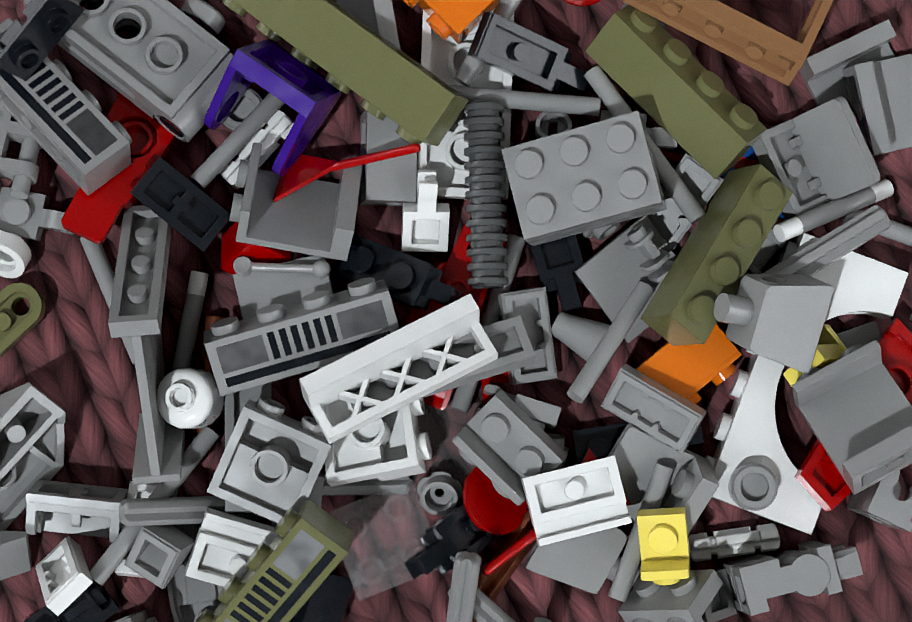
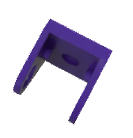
(288, 81)

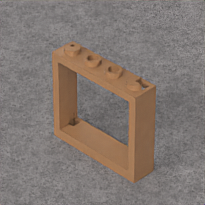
(740, 34)

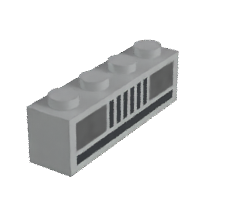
(66, 123)
(298, 337)

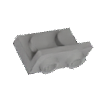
(507, 446)

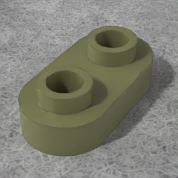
(12, 325)

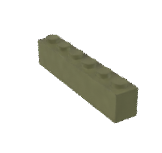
(360, 62)

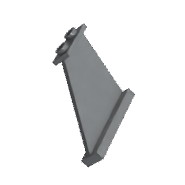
(137, 314)

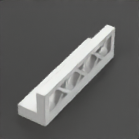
(390, 354)

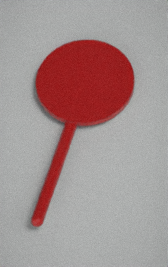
(485, 505)

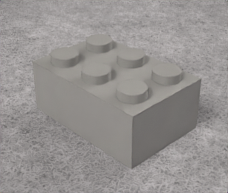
(583, 179)

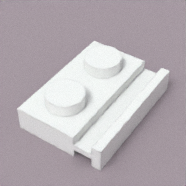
(576, 500)
(225, 546)

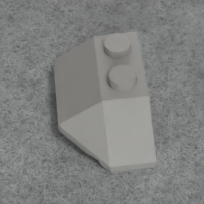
(29, 446)

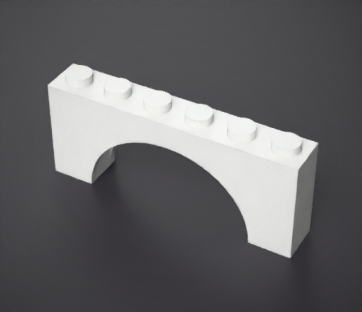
(751, 429)

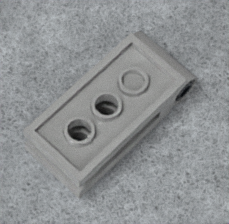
(163, 71)

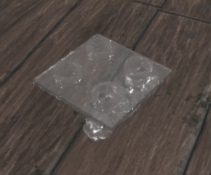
(383, 538)

